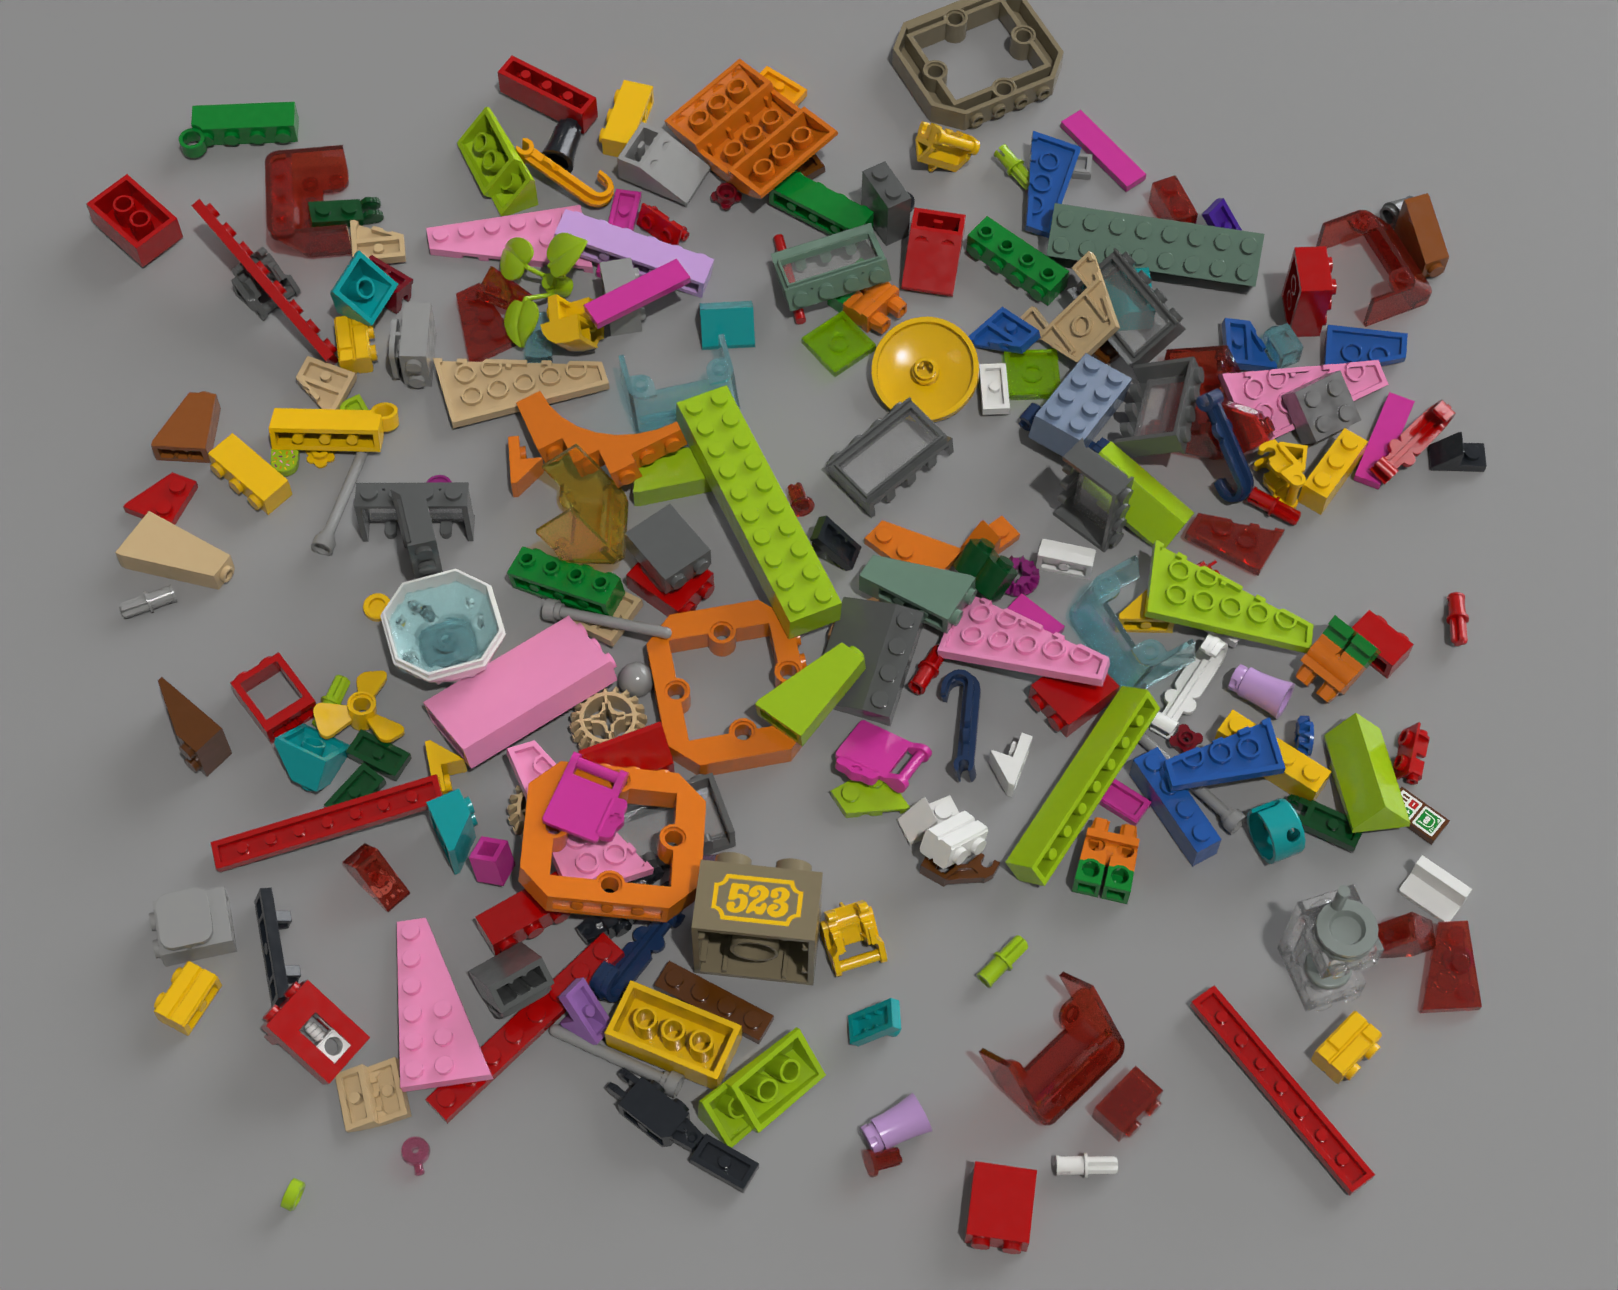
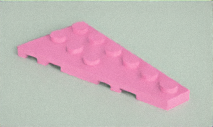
(1264, 388)
(1019, 644)
(434, 1029)

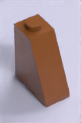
(1422, 235)
(189, 430)

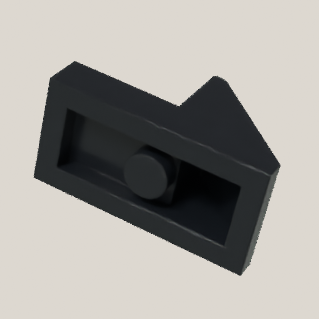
(1454, 455)

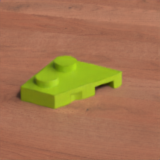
(860, 799)

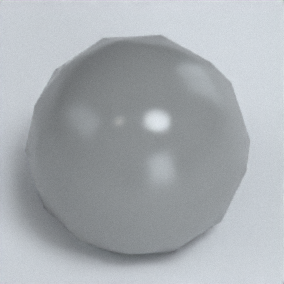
(636, 678)

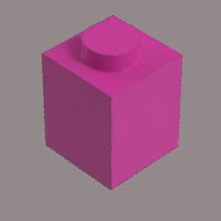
(492, 861)

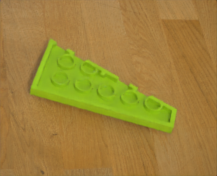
(1211, 602)

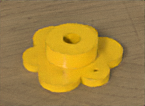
(320, 458)

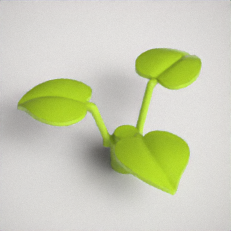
(563, 254)

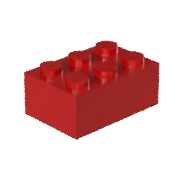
(134, 220)
(1308, 290)

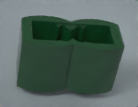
(991, 572)

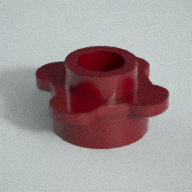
(726, 195)
(1184, 732)

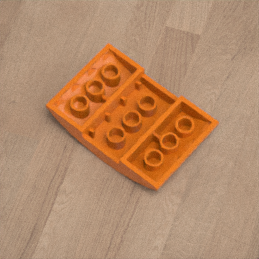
(748, 130)

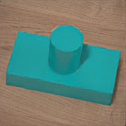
(875, 1022)

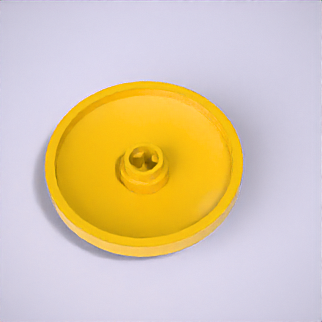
(929, 364)

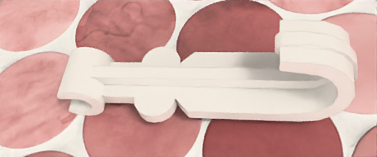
(1190, 686)

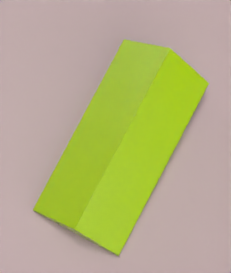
(497, 165)
(1153, 508)
(1365, 776)
(761, 1089)

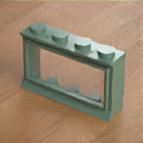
(830, 267)

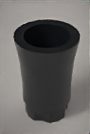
(564, 143)

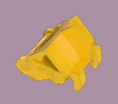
(944, 147)
(1286, 468)
(846, 926)

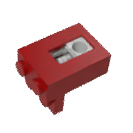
(285, 1021)

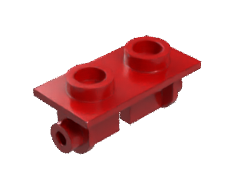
(659, 226)
(1411, 743)

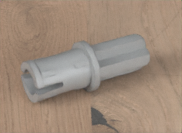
(147, 602)

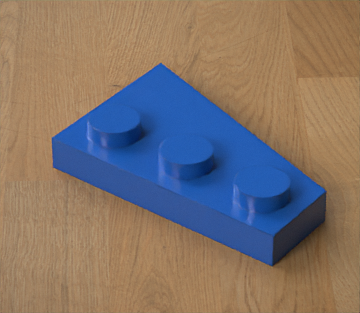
(1360, 344)

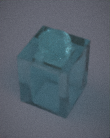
(1282, 345)

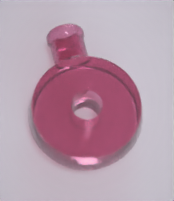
(416, 1159)

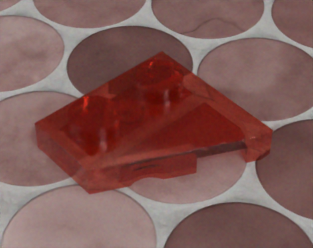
(499, 291)

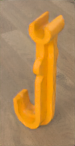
(565, 179)

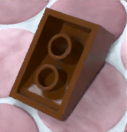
(199, 736)

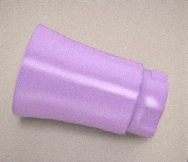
(1262, 689)
(896, 1125)

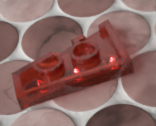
(482, 326)
(1238, 543)
(1452, 971)

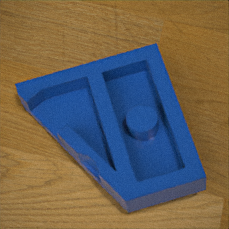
(1005, 333)
(1245, 345)

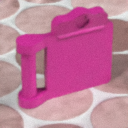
(873, 754)
(585, 806)

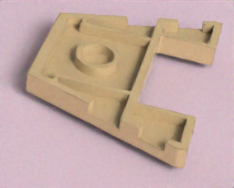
(1083, 323)

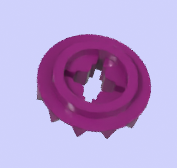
(1028, 581)

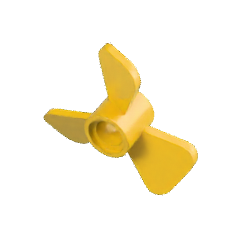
(334, 717)

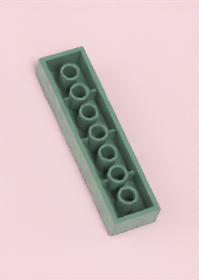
(1157, 243)

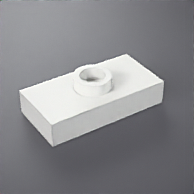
(994, 389)

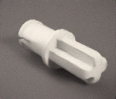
(1086, 1165)

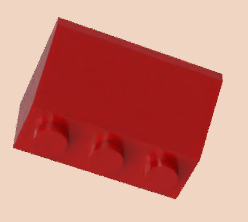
(641, 748)

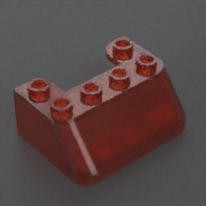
(303, 177)

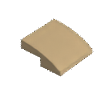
(372, 1095)

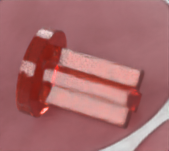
(800, 503)
(881, 1160)

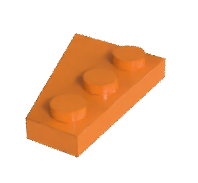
(909, 546)

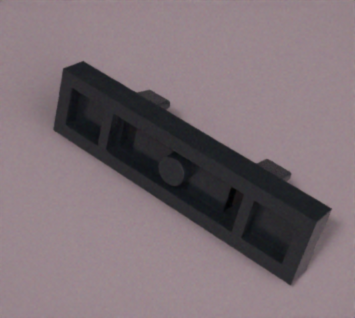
(269, 924)

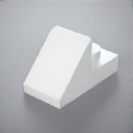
(1010, 766)
(924, 816)

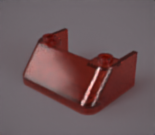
(1405, 279)
(1069, 1063)

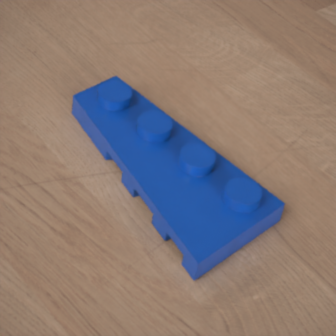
(1049, 176)
(1241, 756)

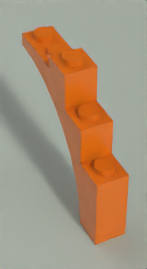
(620, 453)

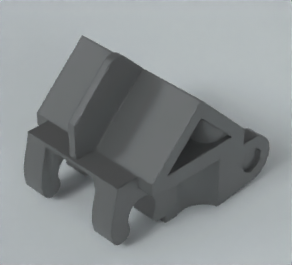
(249, 290)

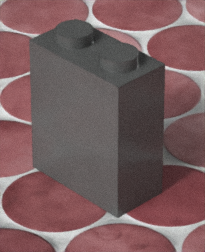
(888, 201)

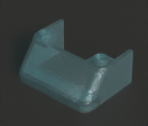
(657, 408)
(1101, 630)

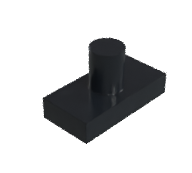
(835, 542)

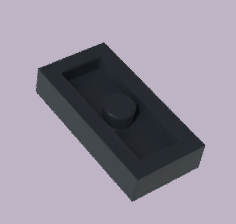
(724, 1163)

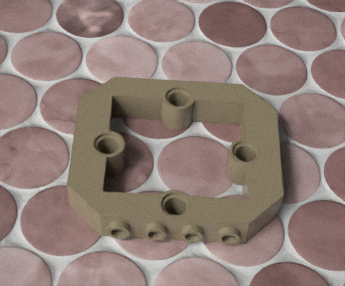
(928, 78)

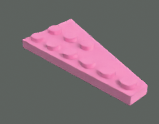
(489, 236)
(579, 856)

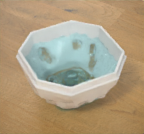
(443, 626)

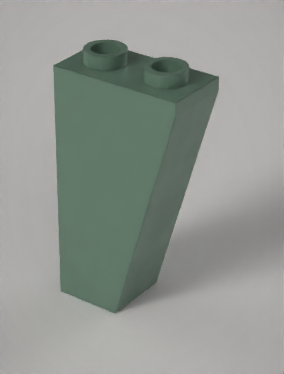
(920, 587)

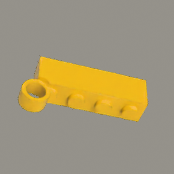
(332, 428)

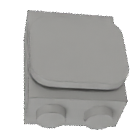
(413, 345)
(192, 925)

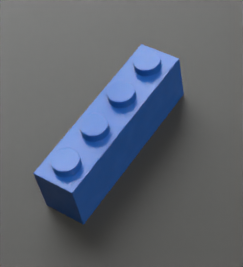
(1175, 808)

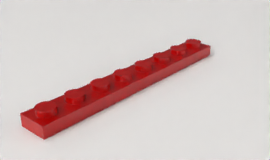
(259, 273)
(325, 823)
(525, 1027)
(1282, 1090)

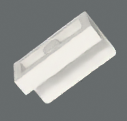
(1065, 559)
(1434, 890)

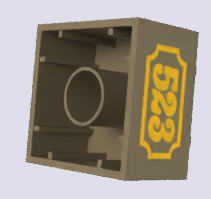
(757, 919)

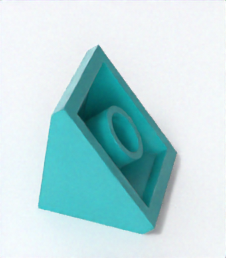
(362, 290)
(727, 318)

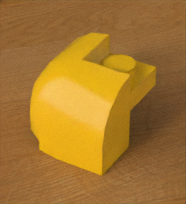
(570, 325)

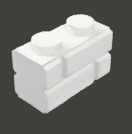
(954, 840)

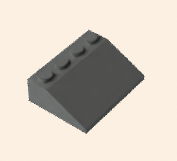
(888, 640)

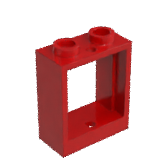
(286, 719)

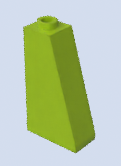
(670, 478)
(811, 694)

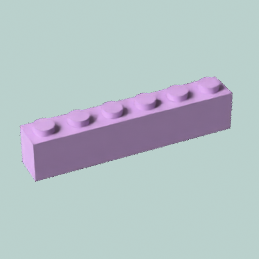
(612, 242)

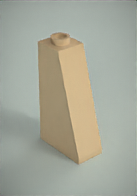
(173, 553)

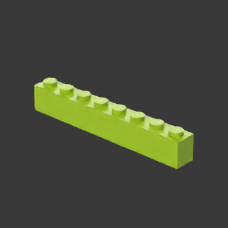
(1082, 785)

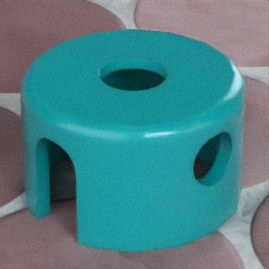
(1278, 840)

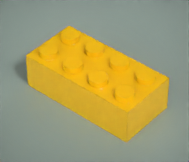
(673, 1035)

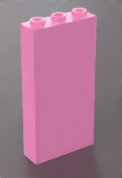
(521, 691)

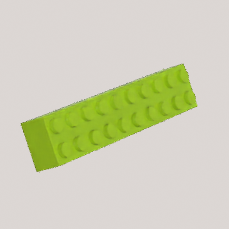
(758, 512)

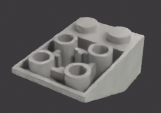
(661, 164)

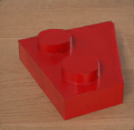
(165, 498)

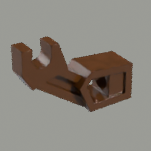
(959, 874)

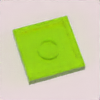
(838, 343)
(1032, 374)

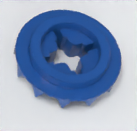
(1304, 735)

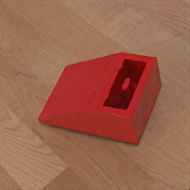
(933, 251)

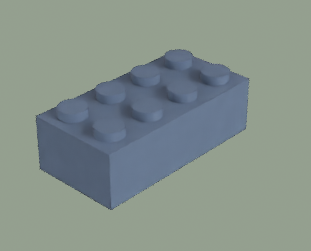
(1080, 405)

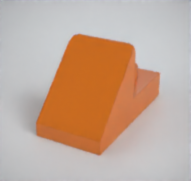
(523, 470)
(998, 532)

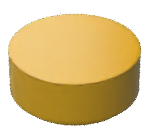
(374, 606)

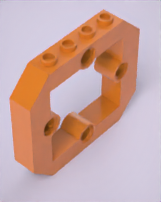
(699, 630)
(630, 899)

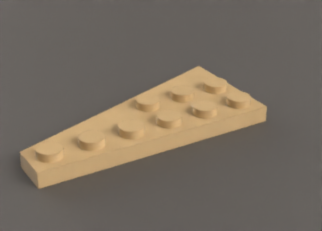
(494, 386)

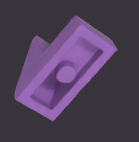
(585, 1012)

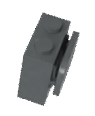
(668, 549)
(512, 979)

